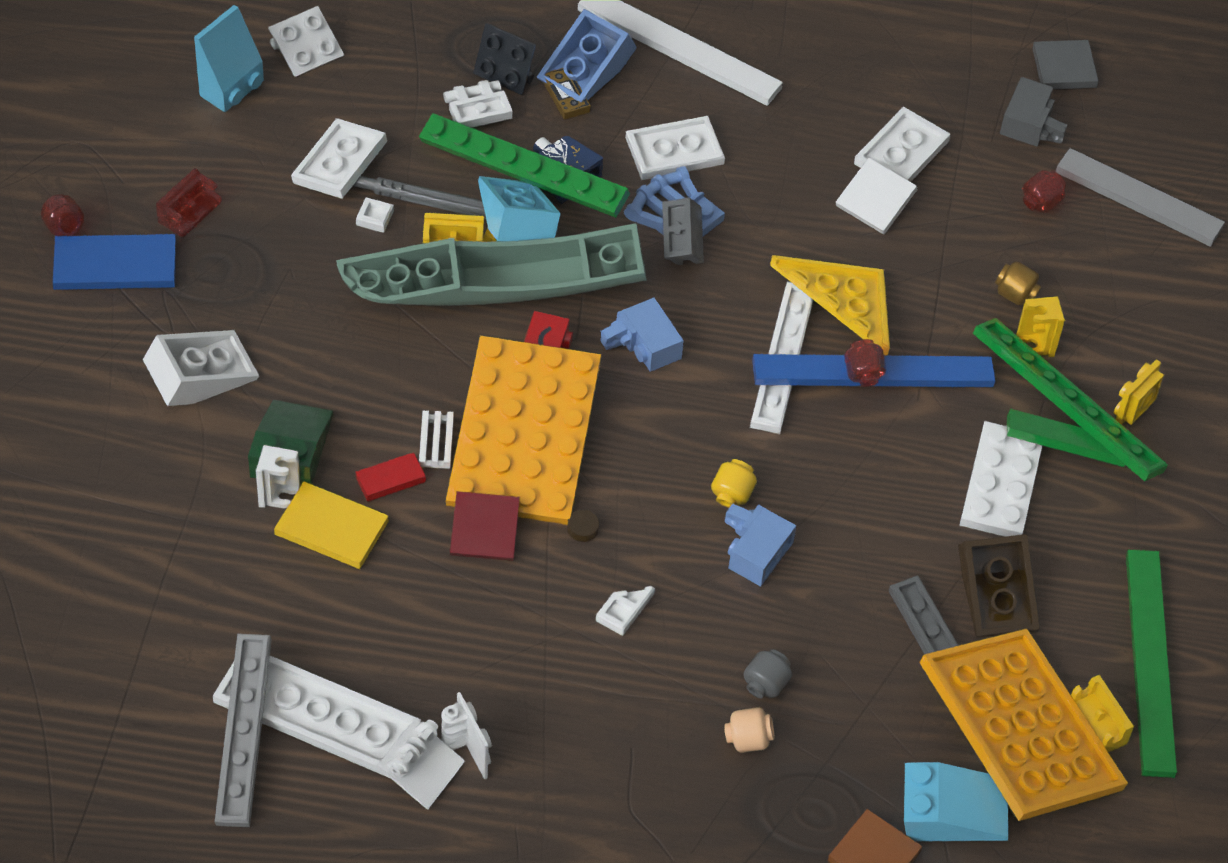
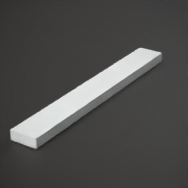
(686, 49)

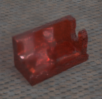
(187, 203)

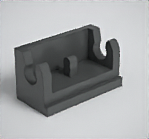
(682, 231)

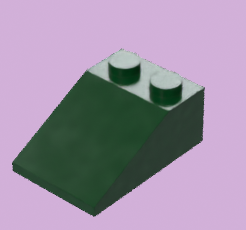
(295, 429)

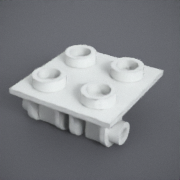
(305, 41)
(461, 729)
(421, 762)

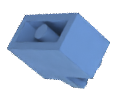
(647, 333)
(761, 542)

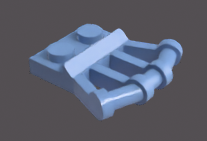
(711, 214)

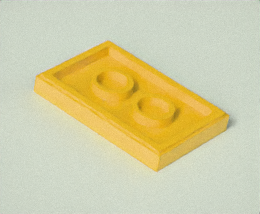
(331, 525)

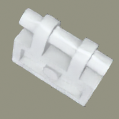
(478, 104)

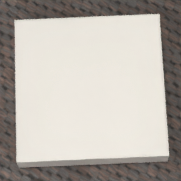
(876, 196)

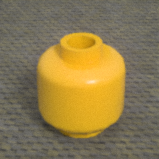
(734, 483)

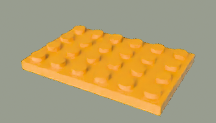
(526, 426)
(1023, 724)

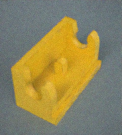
(454, 226)
(1042, 324)
(1103, 713)

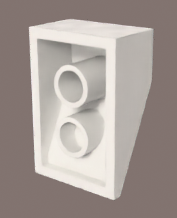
(198, 365)

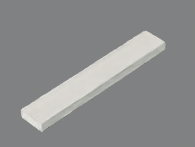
(787, 339)

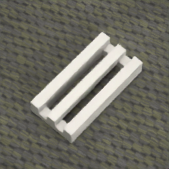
(437, 419)

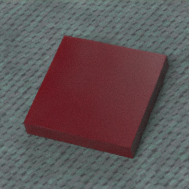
(484, 526)

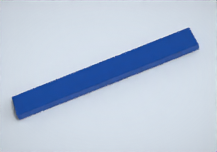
(900, 371)

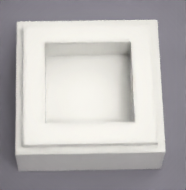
(374, 215)

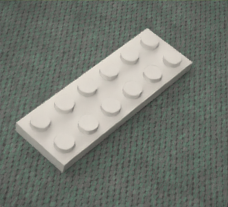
(325, 714)

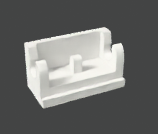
(277, 474)

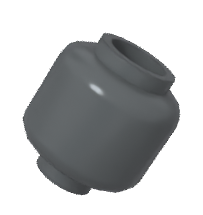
(768, 674)

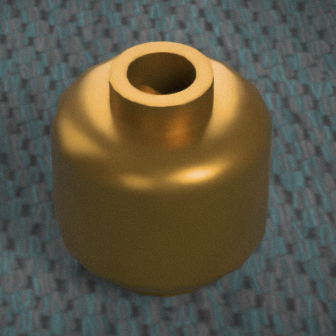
(1018, 283)

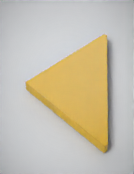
(846, 291)

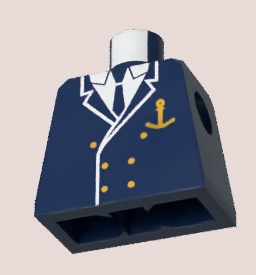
(570, 153)

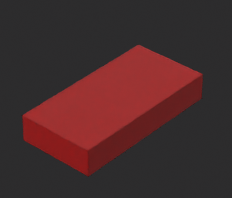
(390, 476)

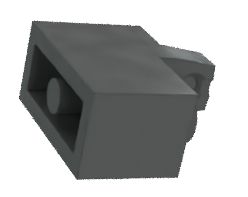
(1029, 115)

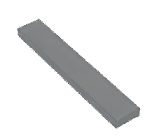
(1140, 197)
(243, 730)

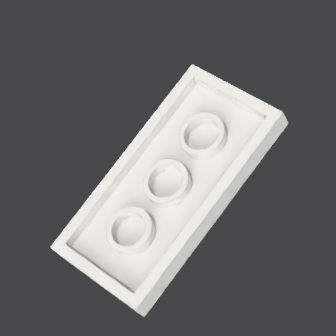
(1000, 482)

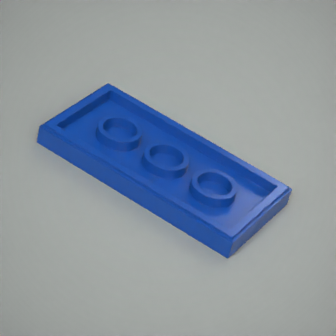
(114, 261)

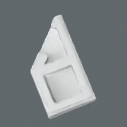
(623, 609)

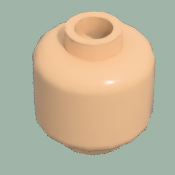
(750, 729)

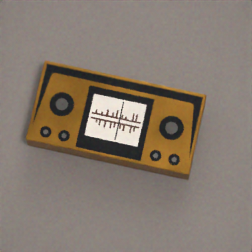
(566, 105)

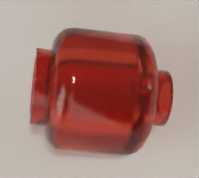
(1044, 191)
(62, 215)
(865, 362)

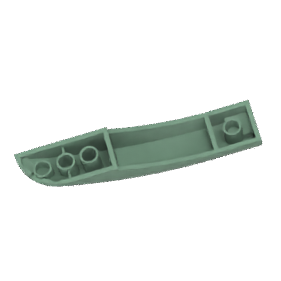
(497, 271)

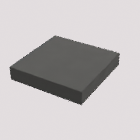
(1065, 64)

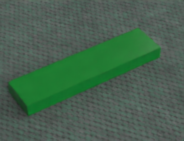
(1057, 436)

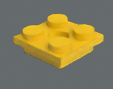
(1139, 394)

